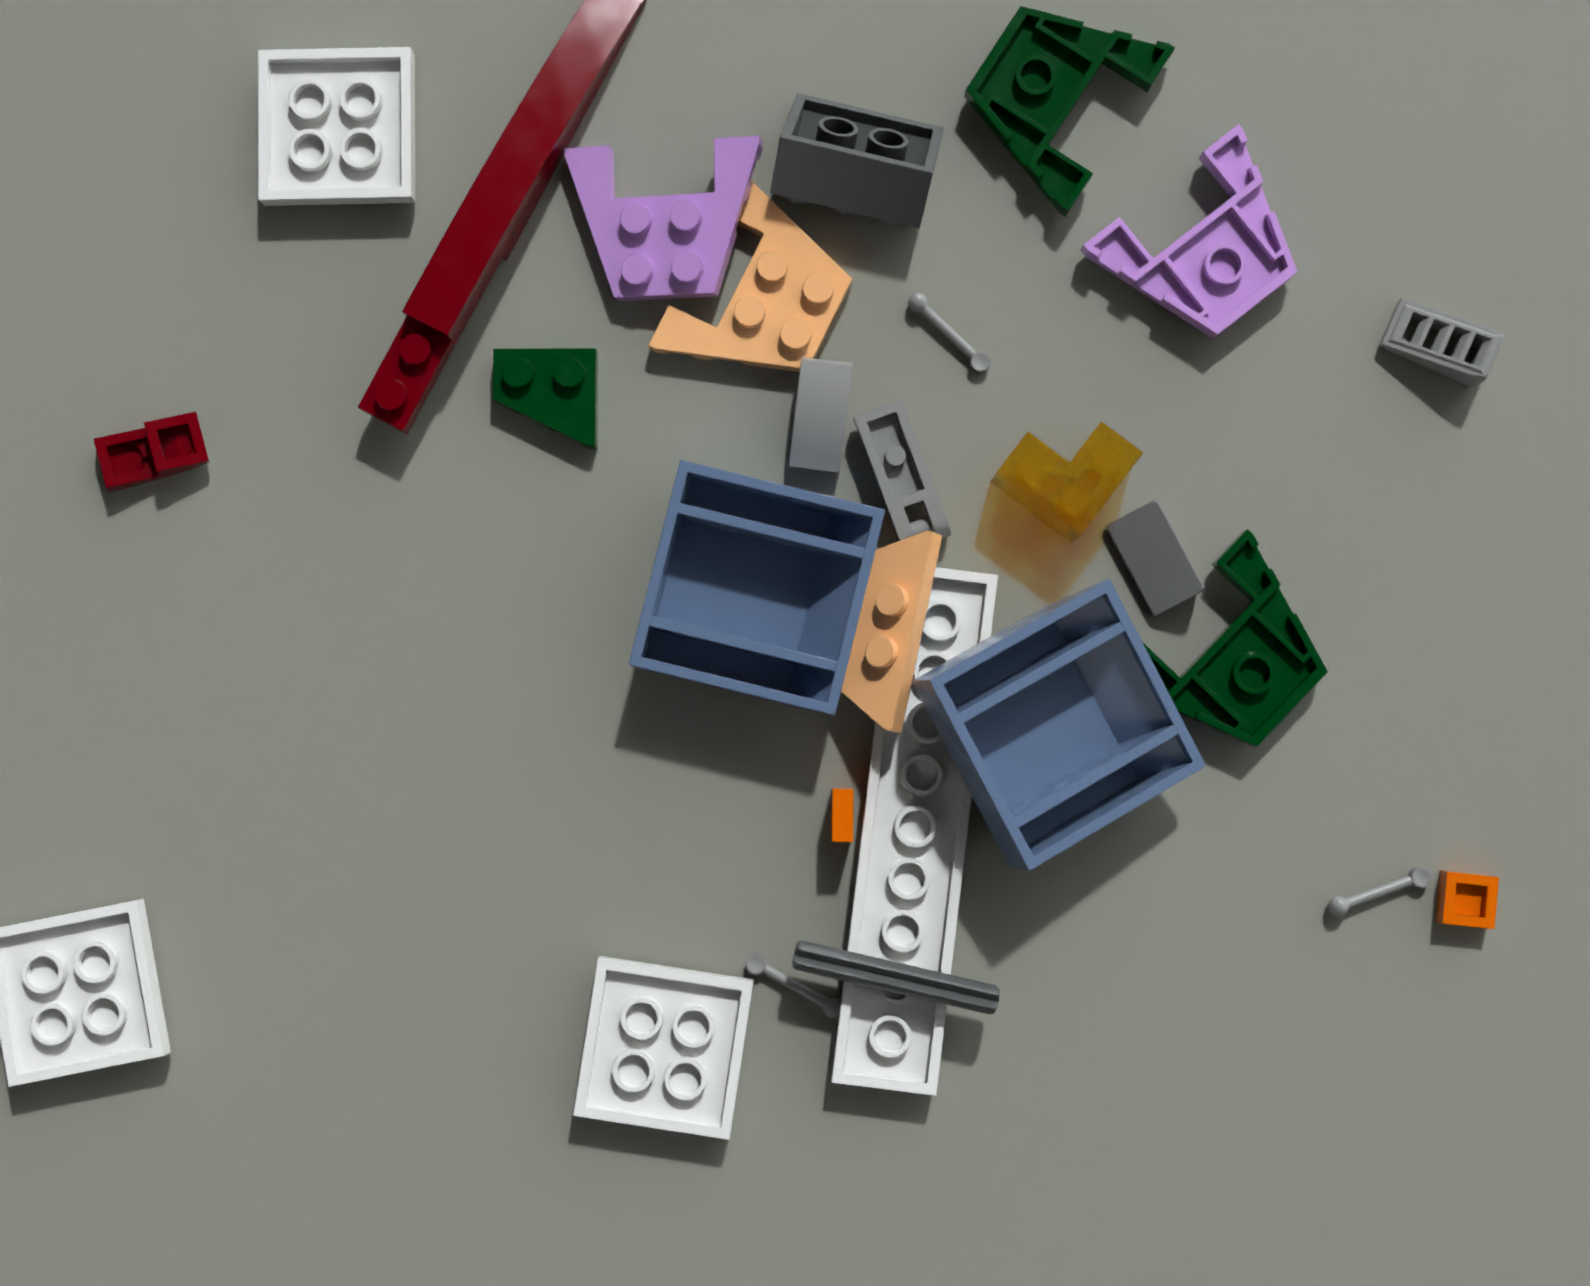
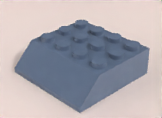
(757, 588)
(1059, 724)

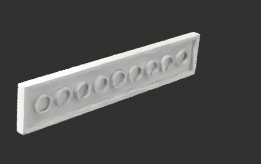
(911, 863)

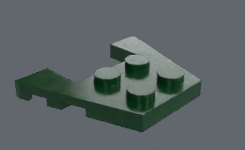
(1038, 79)
(1255, 664)

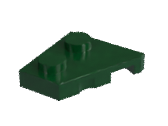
(551, 388)

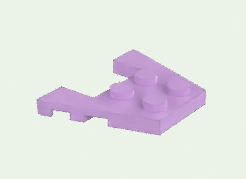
(665, 241)
(1221, 262)

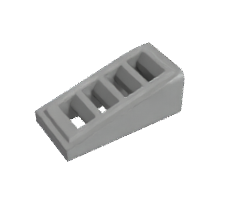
(1468, 333)

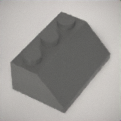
(856, 161)

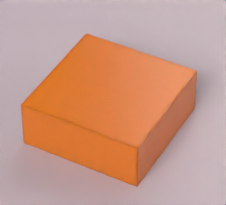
(842, 814)
(1467, 899)

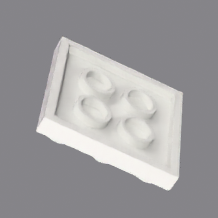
(336, 126)
(79, 993)
(663, 1047)

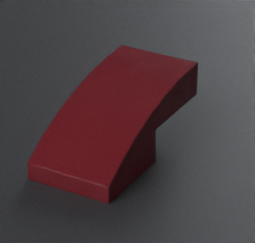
(151, 452)

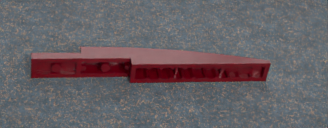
(497, 209)

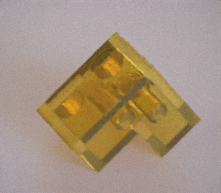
(1063, 491)

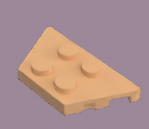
(891, 628)

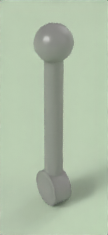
(979, 361)
(1417, 877)
(757, 964)

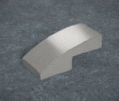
(820, 414)

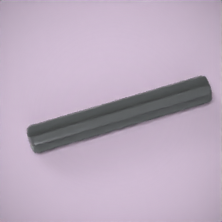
(896, 977)

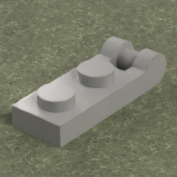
(900, 469)

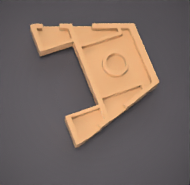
(778, 306)

